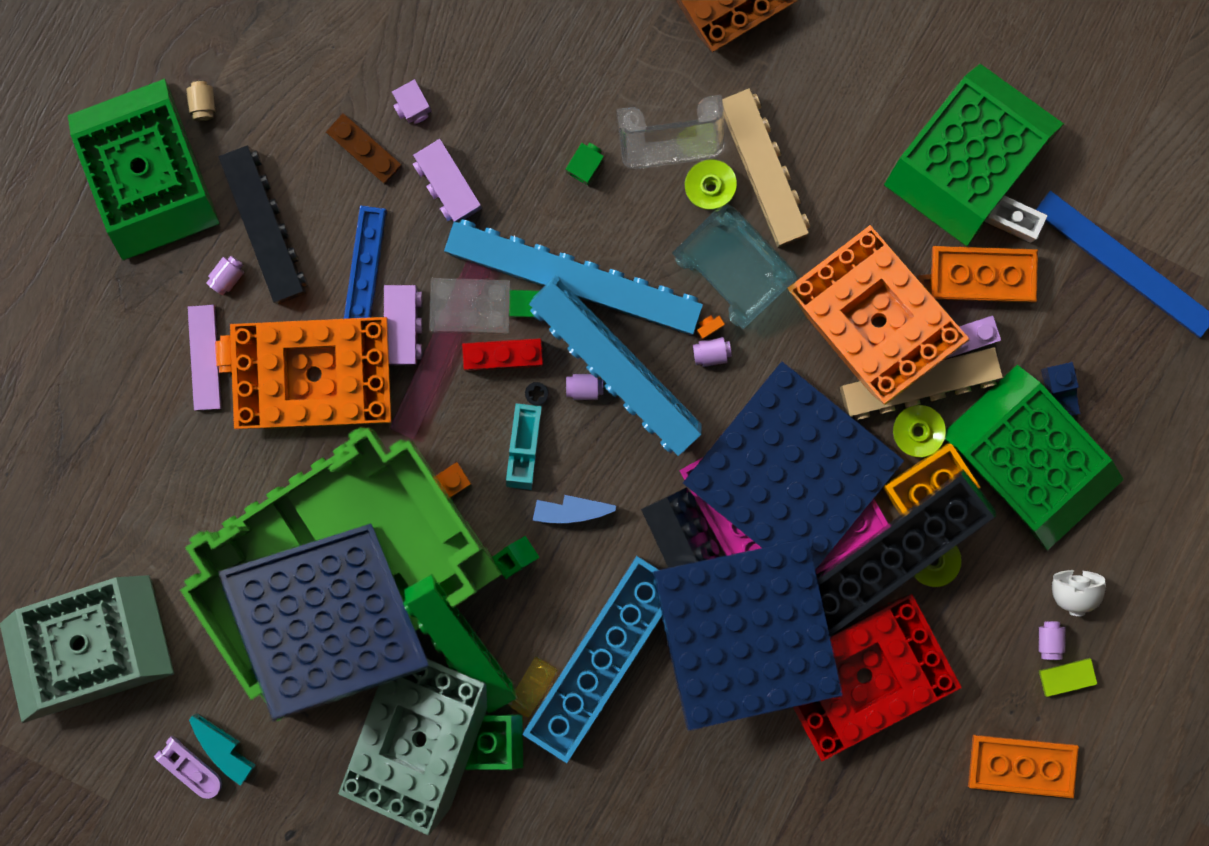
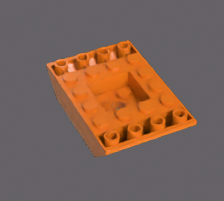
(868, 282)
(273, 368)

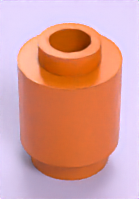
(223, 354)

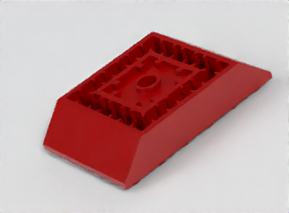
(905, 677)

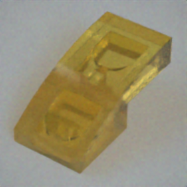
(532, 686)

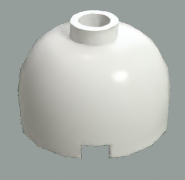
(1077, 592)

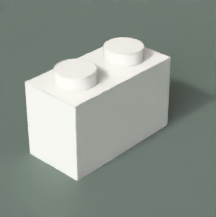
(1017, 219)

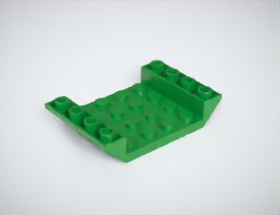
(971, 153)
(1034, 455)

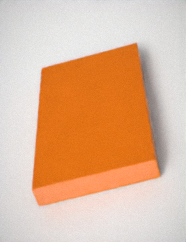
(984, 274)
(1023, 766)

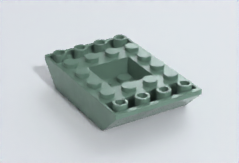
(120, 651)
(389, 766)

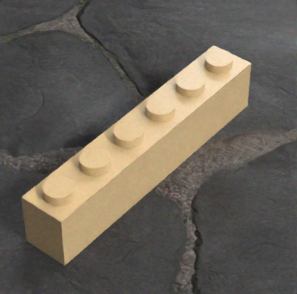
(764, 168)
(949, 375)

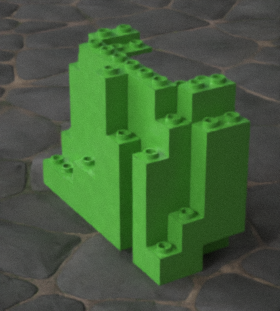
(355, 487)

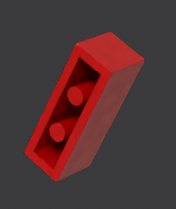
(502, 354)

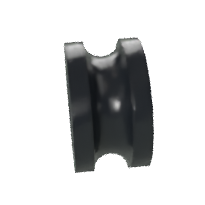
(531, 387)

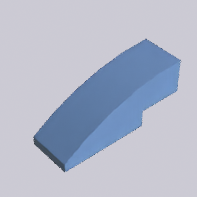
(572, 510)

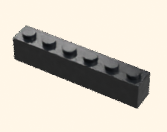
(262, 224)

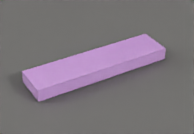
(203, 357)

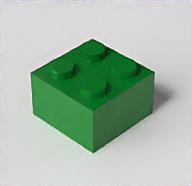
(498, 744)

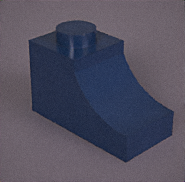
(1063, 385)

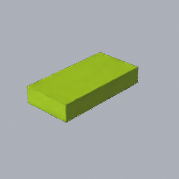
(1068, 677)

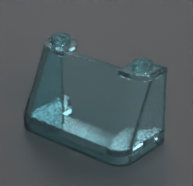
(736, 263)

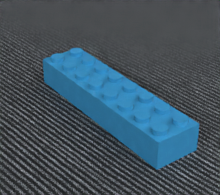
(616, 366)
(597, 663)

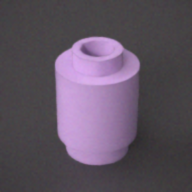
(225, 275)
(712, 352)
(584, 387)
(1051, 640)

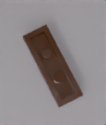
(363, 148)

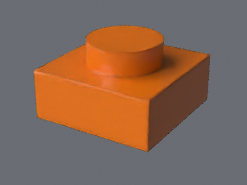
(709, 326)
(453, 479)

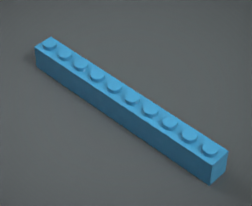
(584, 280)

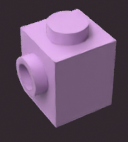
(411, 103)

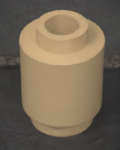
(200, 101)

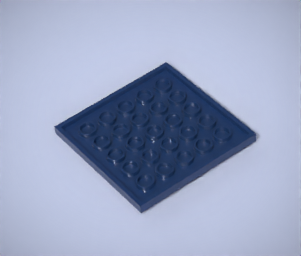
(793, 467)
(322, 621)
(747, 634)

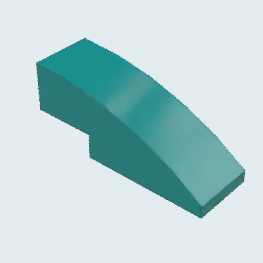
(523, 446)
(221, 749)

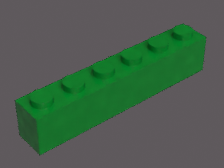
(457, 640)

